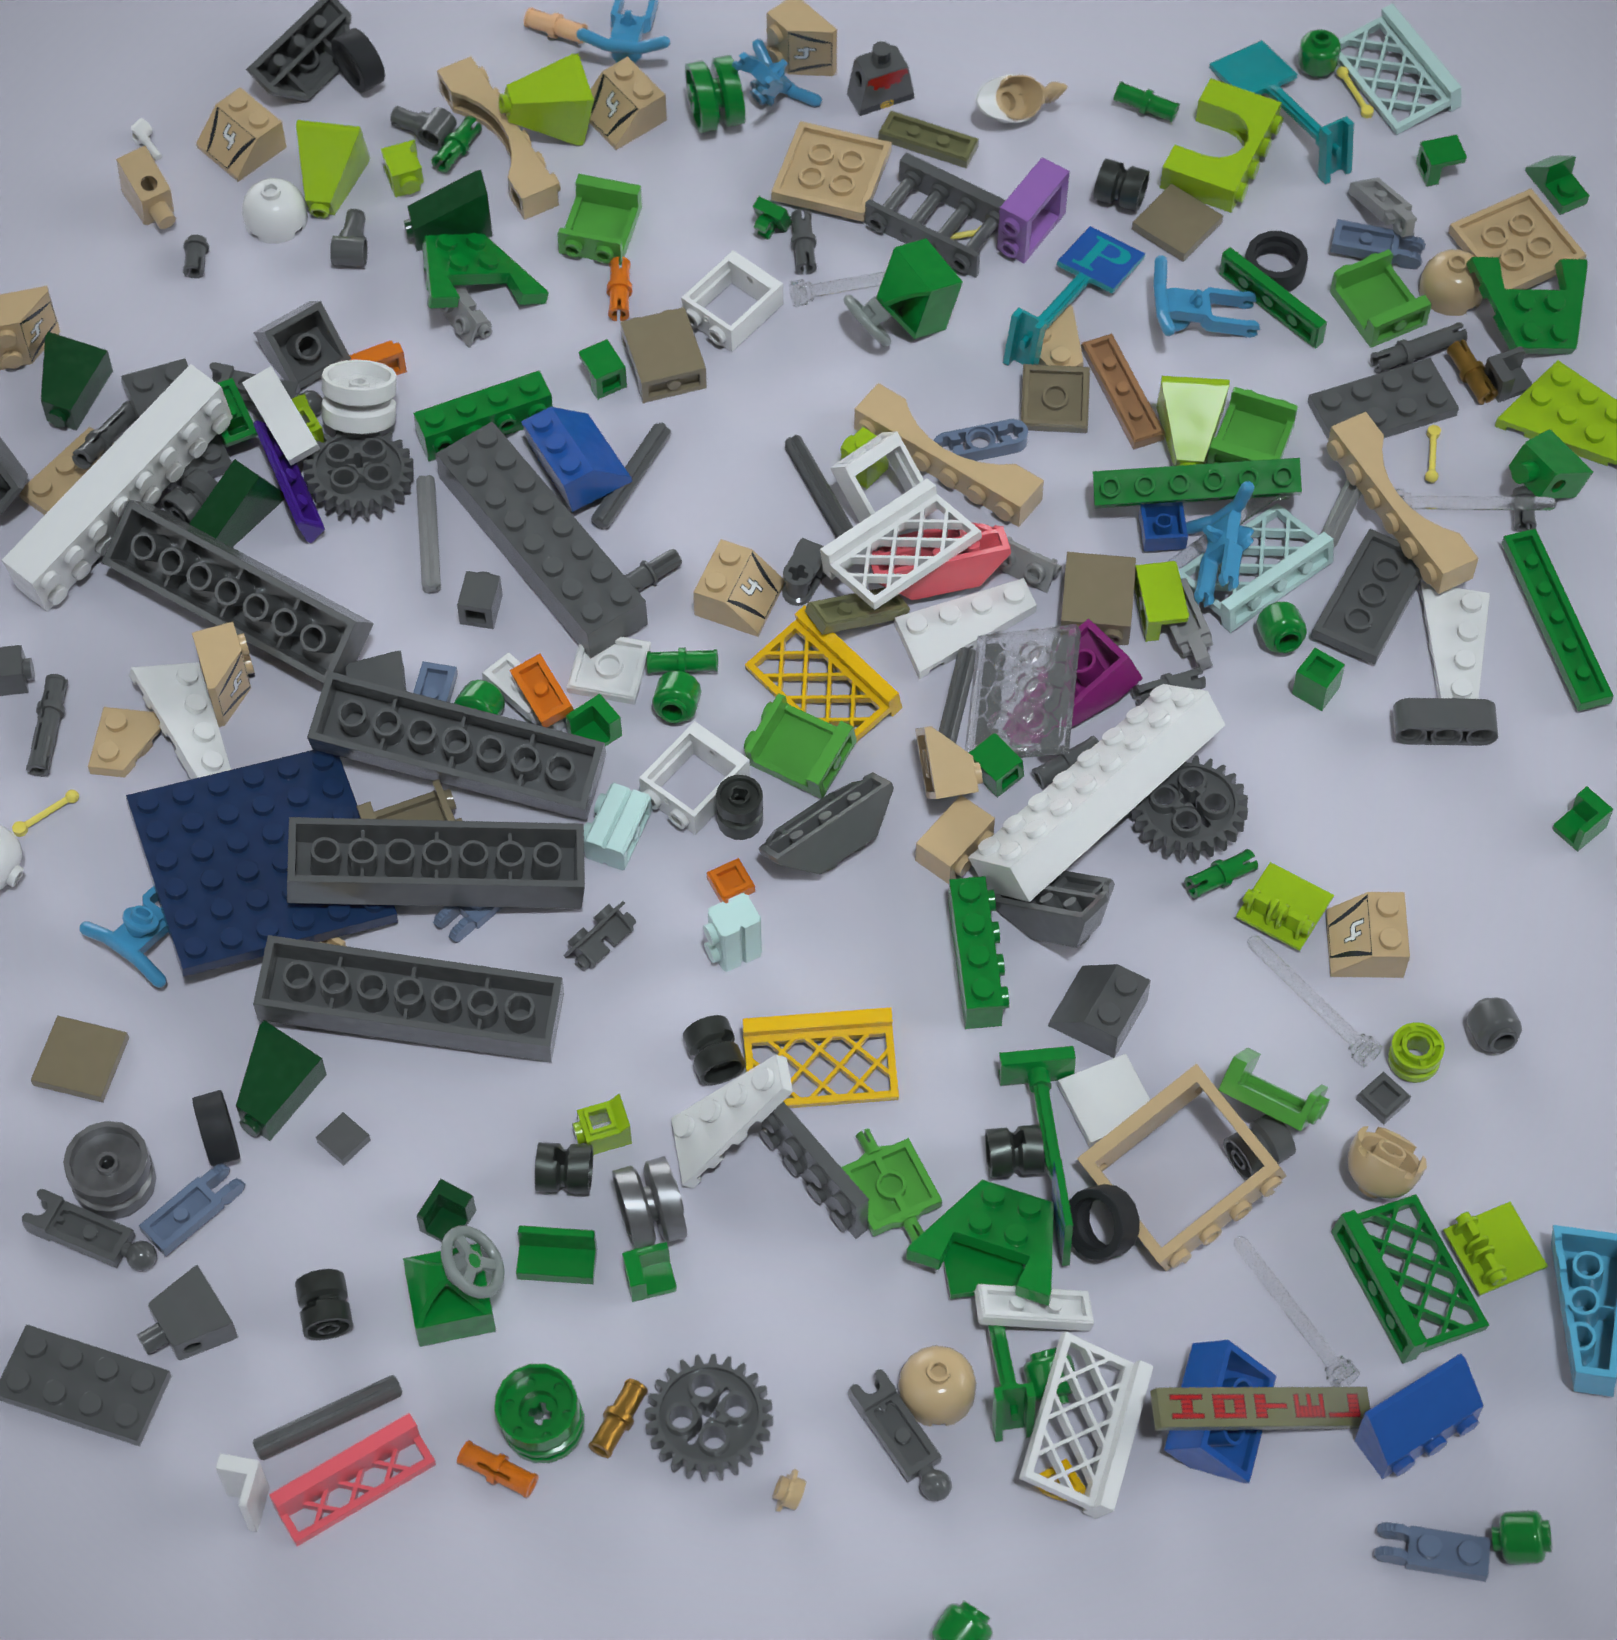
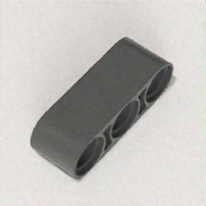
(1445, 721)

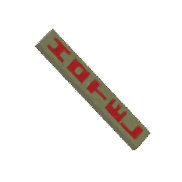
(1258, 1408)

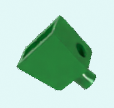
(1549, 467)

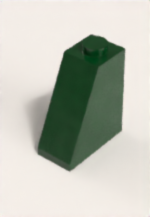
(451, 210)
(71, 379)
(236, 504)
(276, 1081)

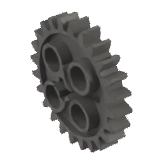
(359, 472)
(1193, 809)
(738, 1433)

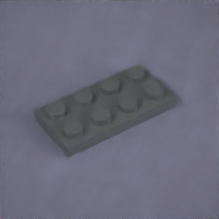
(145, 387)
(1392, 399)
(1369, 598)
(824, 1176)
(83, 1385)

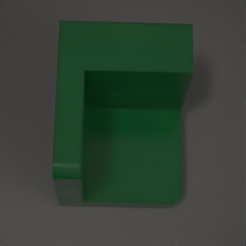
(445, 1209)

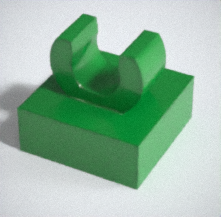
(770, 217)

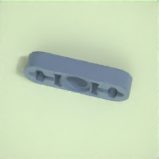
(989, 432)

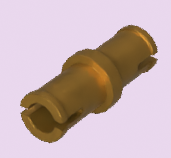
(1472, 372)
(618, 1418)

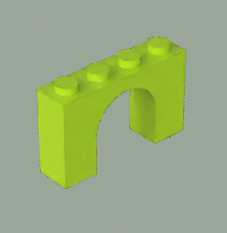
(1224, 179)

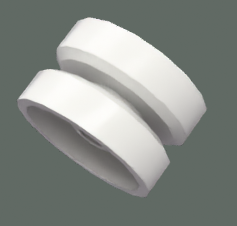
(359, 396)

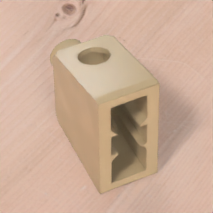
(146, 188)

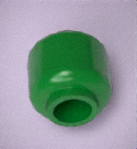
(1319, 53)
(1281, 627)
(481, 696)
(676, 696)
(1038, 1372)
(1522, 1537)
(962, 1623)

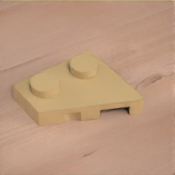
(1062, 342)
(122, 740)

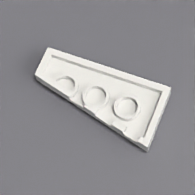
(939, 631)
(1456, 638)
(185, 714)
(725, 1117)

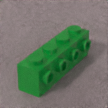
(503, 404)
(975, 952)

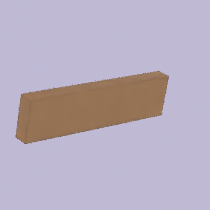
(1122, 391)

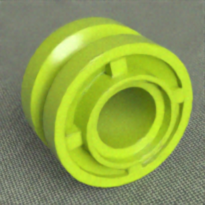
(1418, 1037)

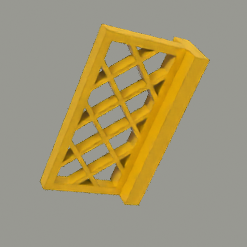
(843, 659)
(825, 1028)

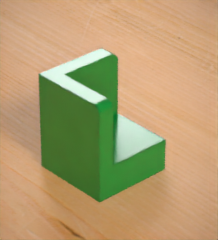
(1436, 154)
(605, 368)
(1318, 679)
(595, 721)
(998, 764)
(1585, 819)
(649, 1271)

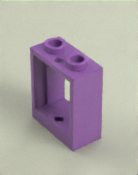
(1033, 210)

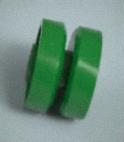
(715, 93)

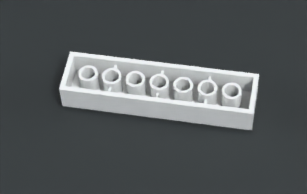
(133, 468)
(1096, 791)

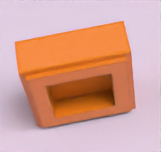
(730, 880)

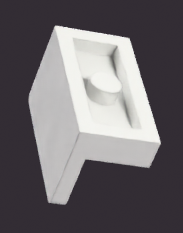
(247, 1481)

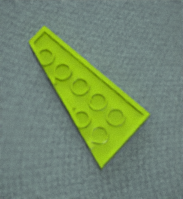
(1572, 409)

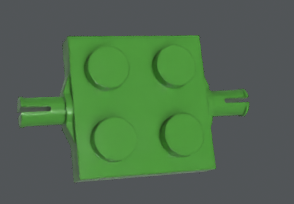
(894, 1184)

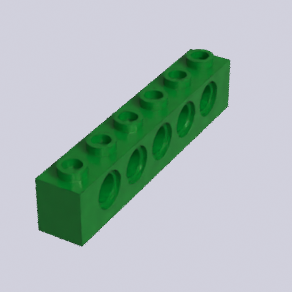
(1196, 482)

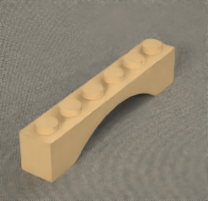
(470, 94)
(999, 487)
(1439, 553)

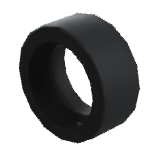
(358, 60)
(1284, 244)
(216, 1128)
(1124, 1215)

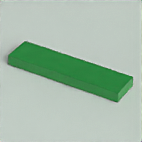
(1273, 297)

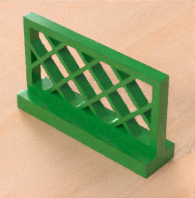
(1385, 1295)

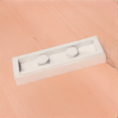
(281, 415)
(1002, 1307)

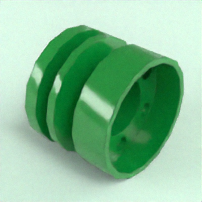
(528, 1396)

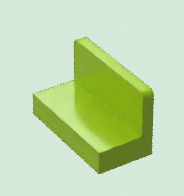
(1159, 597)

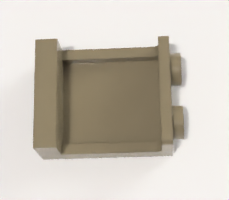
(664, 354)
(1100, 590)
(429, 806)

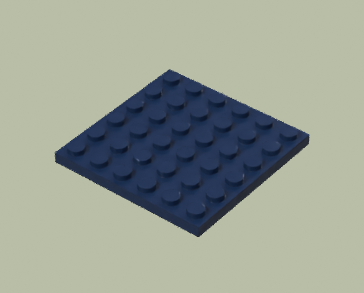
(223, 858)

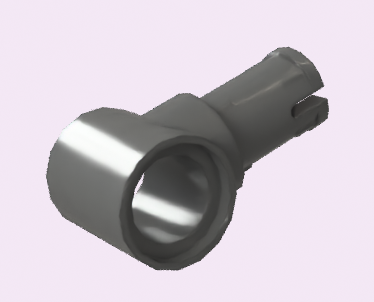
(428, 127)
(350, 246)

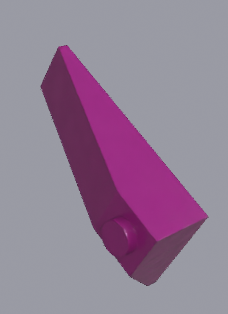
(1102, 673)

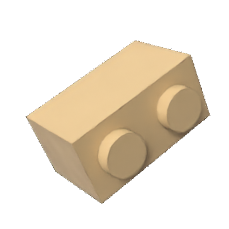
(953, 839)

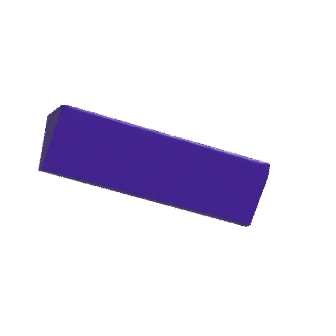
(292, 486)

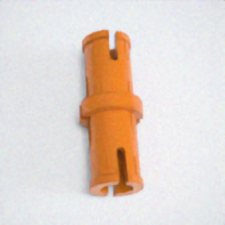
(619, 289)
(497, 1469)

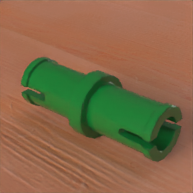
(1146, 101)
(456, 144)
(682, 661)
(1221, 873)

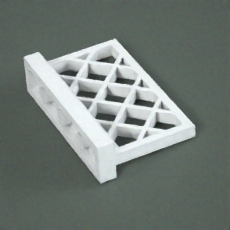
(883, 530)
(1113, 1443)

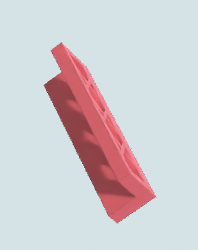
(343, 1468)

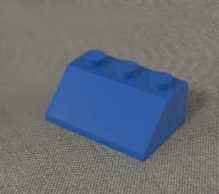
(575, 455)
(1420, 1418)
(1220, 1452)

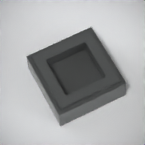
(1383, 1098)
(343, 1138)

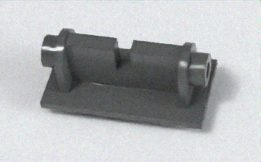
(588, 945)

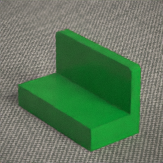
(556, 1254)

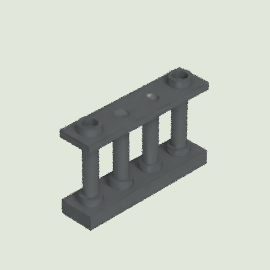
(940, 188)

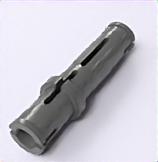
(1407, 351)
(101, 439)
(49, 713)

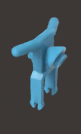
(627, 34)
(771, 78)
(1180, 306)
(1225, 545)
(138, 933)

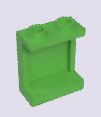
(600, 219)
(1378, 299)
(1253, 428)
(799, 747)
(1269, 1098)

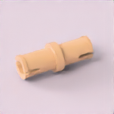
(554, 24)

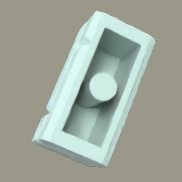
(617, 825)
(733, 932)

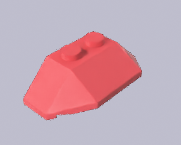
(959, 573)

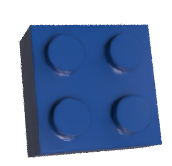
(1163, 526)

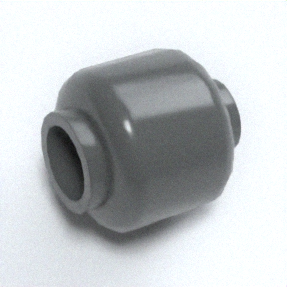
(1494, 1025)

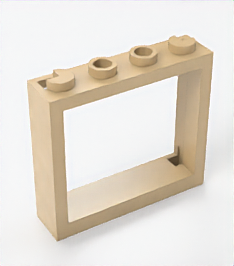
(1150, 1117)

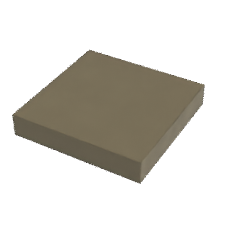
(1177, 222)
(1055, 398)
(80, 1058)

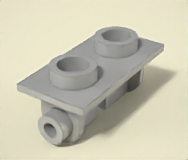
(465, 321)
(1031, 566)

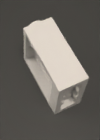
(747, 277)
(884, 444)
(711, 750)

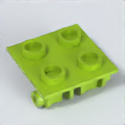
(1284, 906)
(1494, 1247)

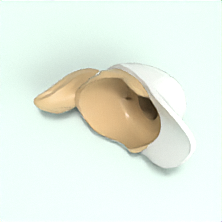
(1016, 97)

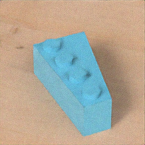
(1588, 1302)

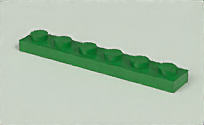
(1557, 620)

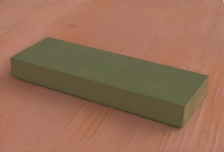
(928, 139)
(852, 612)

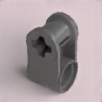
(803, 573)

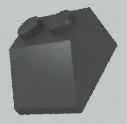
(302, 343)
(1101, 1006)

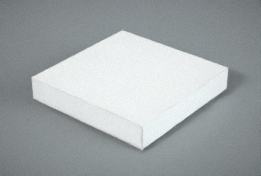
(612, 673)
(1103, 1096)

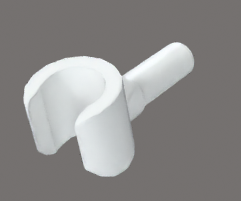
(140, 134)

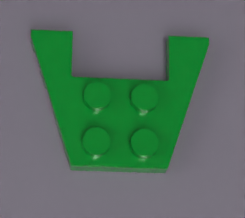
(473, 261)
(1533, 317)
(1000, 1224)

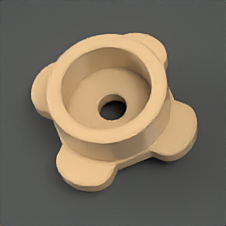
(789, 1491)

